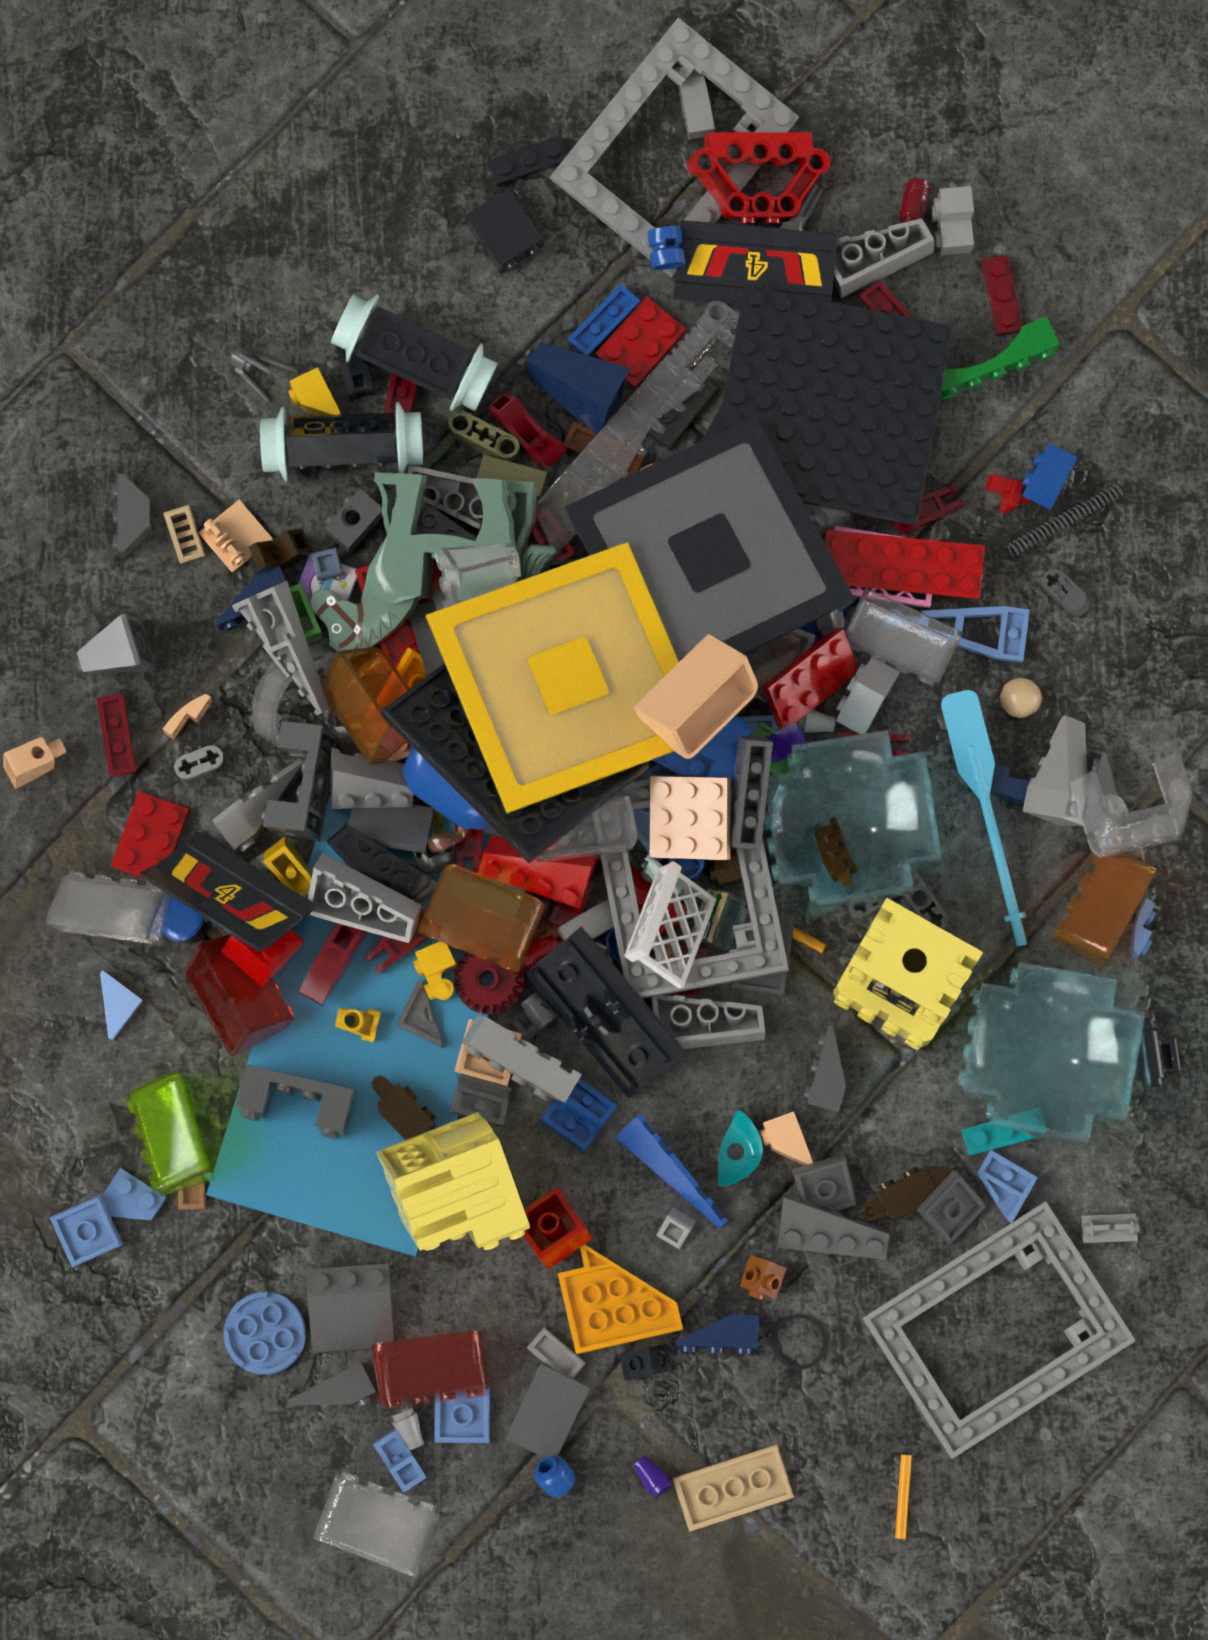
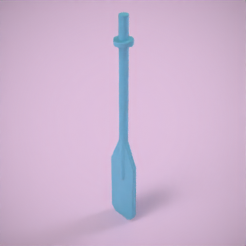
(976, 767)

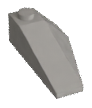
(1050, 791)
(243, 820)

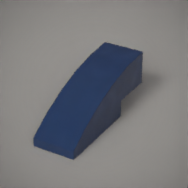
(1006, 787)

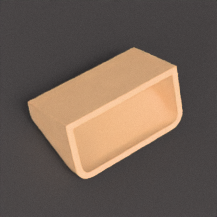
(698, 696)

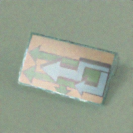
(722, 919)

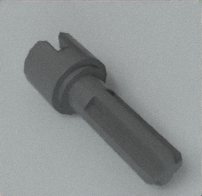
(808, 203)

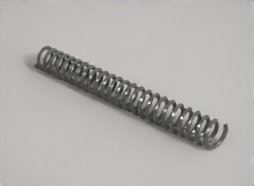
(1065, 521)

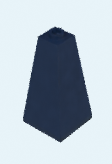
(578, 382)

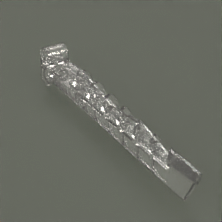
(618, 442)

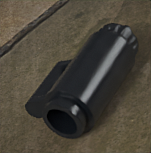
(1150, 1056)

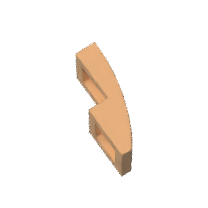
(194, 710)

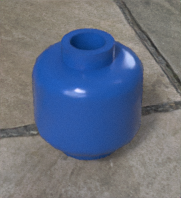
(554, 1476)

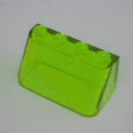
(169, 1134)

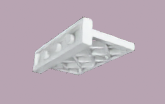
(655, 909)

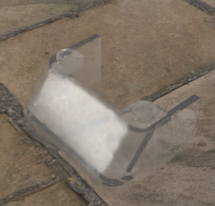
(1114, 830)

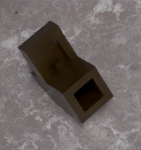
(282, 551)

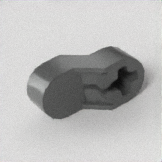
(1056, 584)

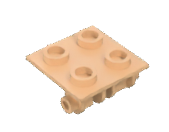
(233, 534)

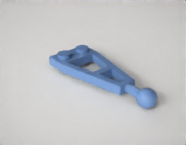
(1011, 635)

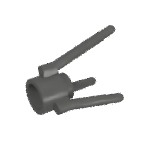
(247, 359)

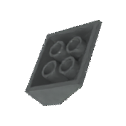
(349, 1307)

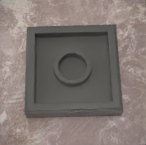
(826, 1184)
(951, 1207)

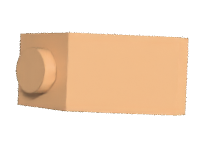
(786, 1138)

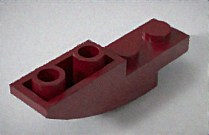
(332, 962)

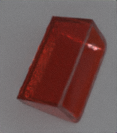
(233, 1001)
(430, 1368)

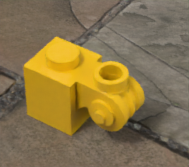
(433, 963)

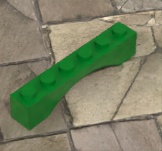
(1032, 343)

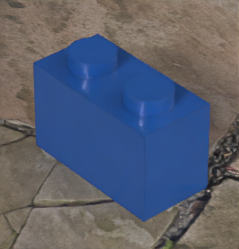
(1049, 476)

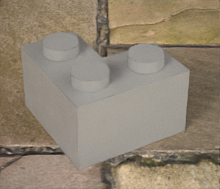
(953, 215)
(867, 694)

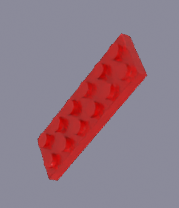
(907, 563)

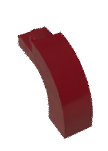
(532, 439)

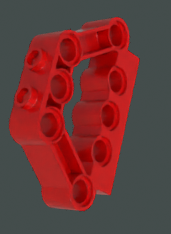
(723, 189)

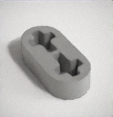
(196, 757)

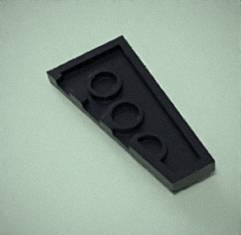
(380, 863)

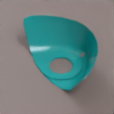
(746, 1134)

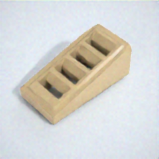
(175, 536)

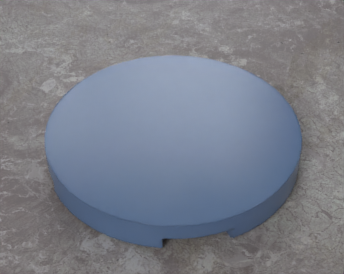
(264, 1333)

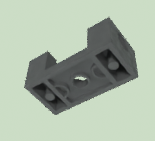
(305, 818)
(258, 1087)

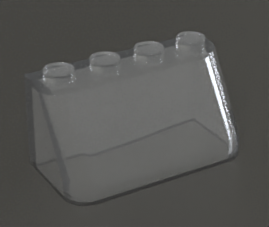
(902, 637)
(603, 832)
(109, 909)

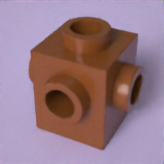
(762, 1278)

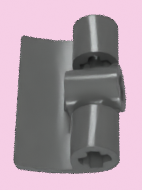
(425, 640)

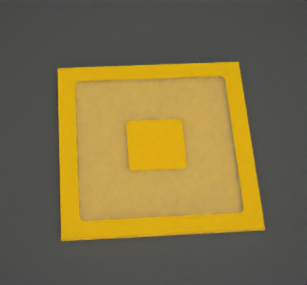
(557, 674)

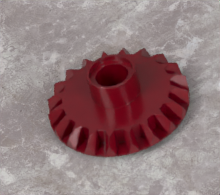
(487, 999)

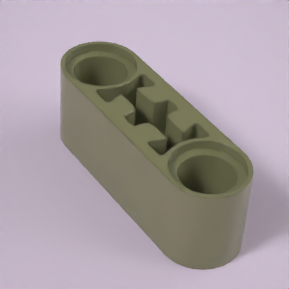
(481, 428)

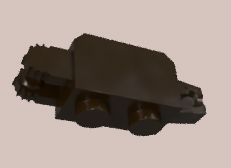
(836, 852)
(401, 1110)
(906, 1195)

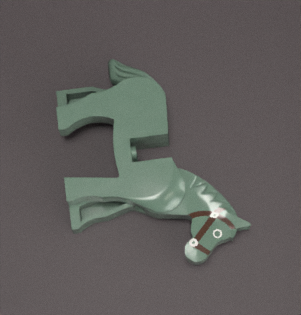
(405, 561)

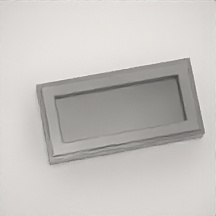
(555, 1353)

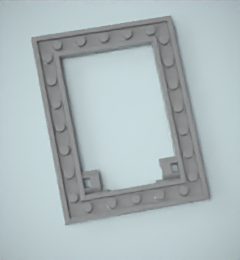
(692, 53)
(750, 960)
(1099, 1319)

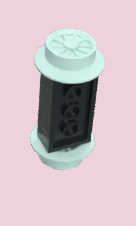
(413, 352)
(341, 440)

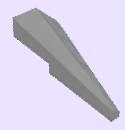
(279, 626)

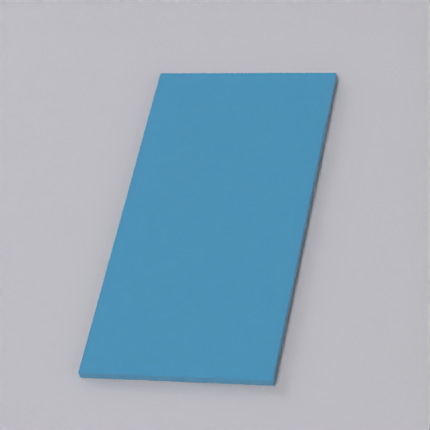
(283, 1159)

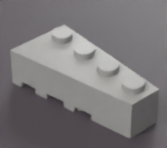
(878, 254)
(452, 495)
(361, 902)
(709, 1022)
(520, 1059)

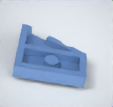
(1005, 1183)
(131, 1198)

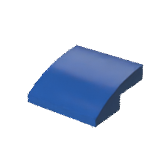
(580, 1116)

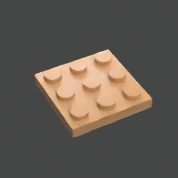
(690, 817)

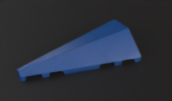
(651, 1150)

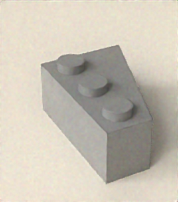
(365, 785)

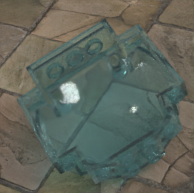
(879, 805)
(1052, 1053)

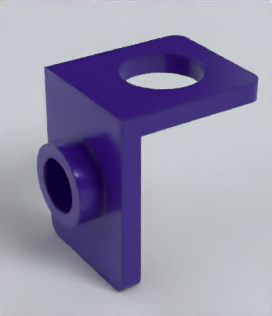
(783, 740)

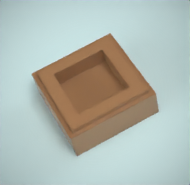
(192, 1198)

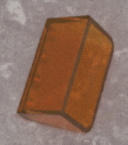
(357, 690)
(1103, 906)
(482, 917)

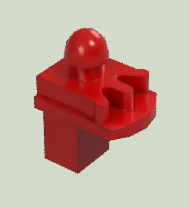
(1009, 489)

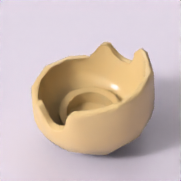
(1020, 697)

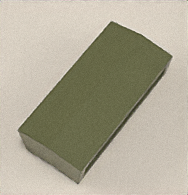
(500, 469)

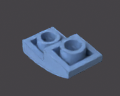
(1140, 936)

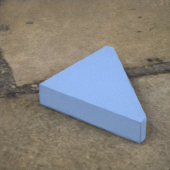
(118, 1004)

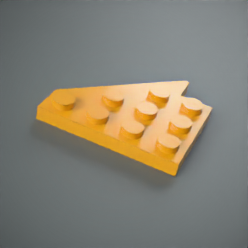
(612, 1305)

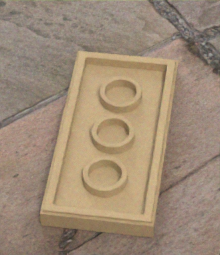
(733, 1487)

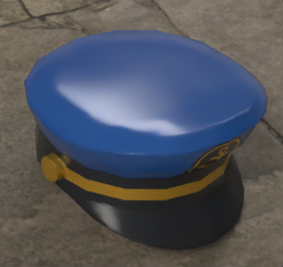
(183, 923)

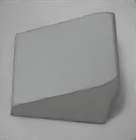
(676, 1228)

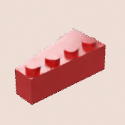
(558, 879)

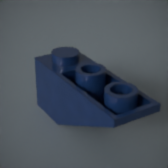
(230, 618)
(730, 1332)

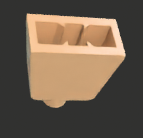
(22, 765)

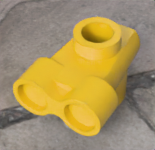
(364, 1022)

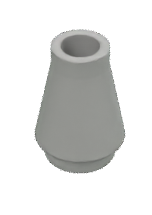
(816, 722)
(408, 1427)

